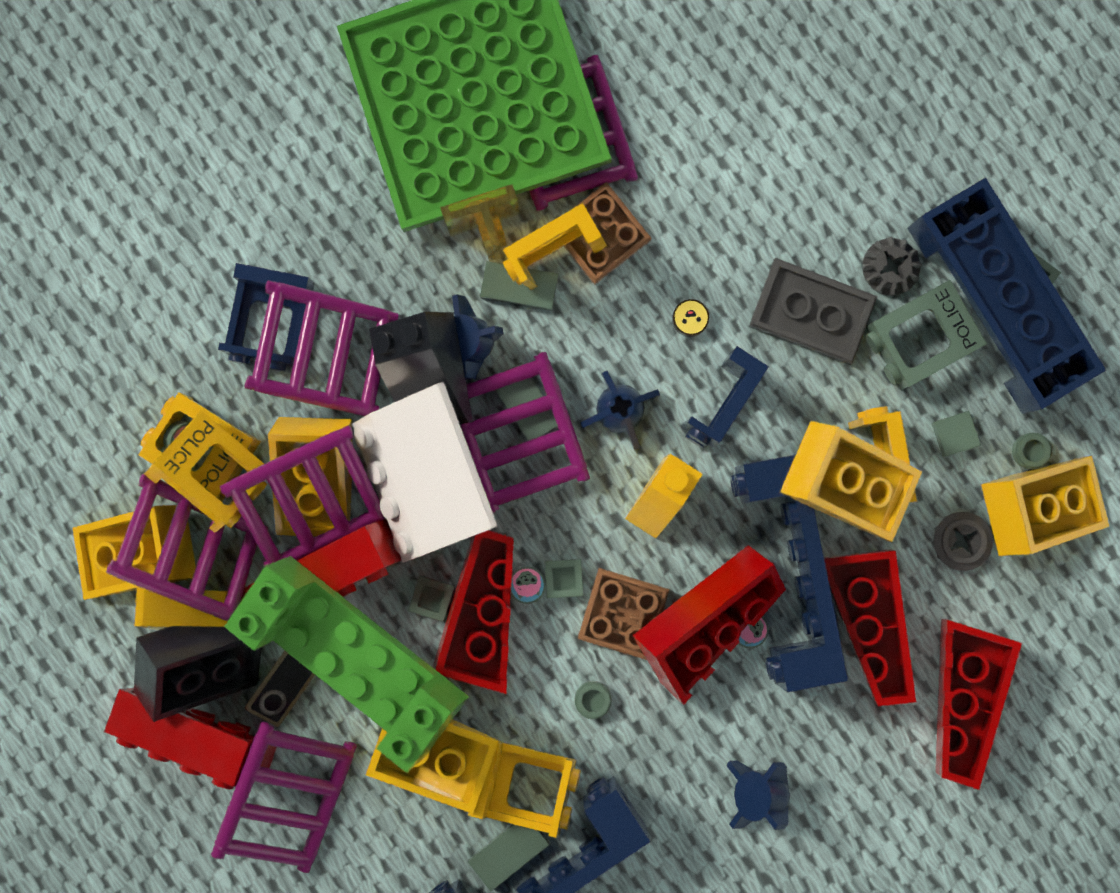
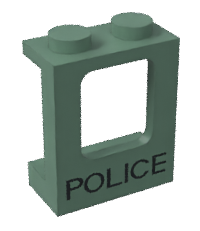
(954, 320)

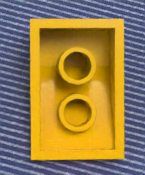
(290, 434)
(851, 480)
(1045, 506)
(101, 541)
(449, 772)

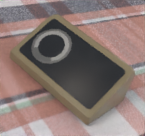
(280, 690)

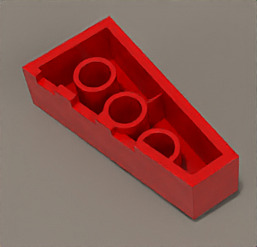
(353, 558)
(873, 614)
(708, 620)
(478, 621)
(971, 698)
(185, 738)

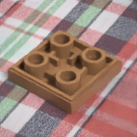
(617, 227)
(620, 609)

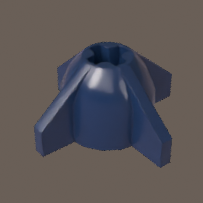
(474, 336)
(620, 409)
(760, 795)

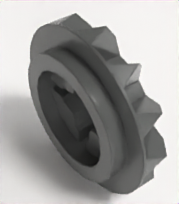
(890, 283)
(979, 544)

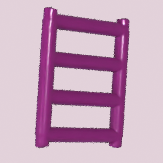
(614, 136)
(295, 389)
(565, 435)
(307, 456)
(159, 582)
(253, 772)

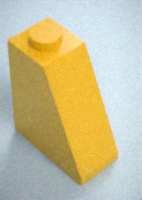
(663, 495)
(160, 612)

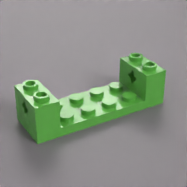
(350, 656)

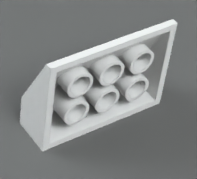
(423, 473)

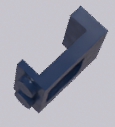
(252, 288)
(749, 372)

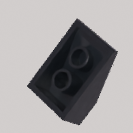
(420, 354)
(191, 667)

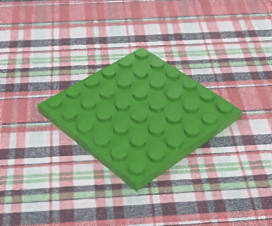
(471, 100)

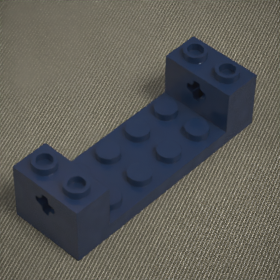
(1009, 295)
(816, 660)
(621, 836)

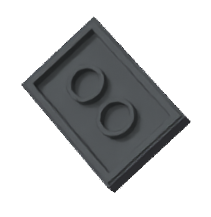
(813, 311)

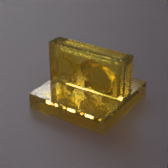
(485, 214)

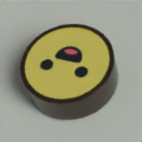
(690, 318)

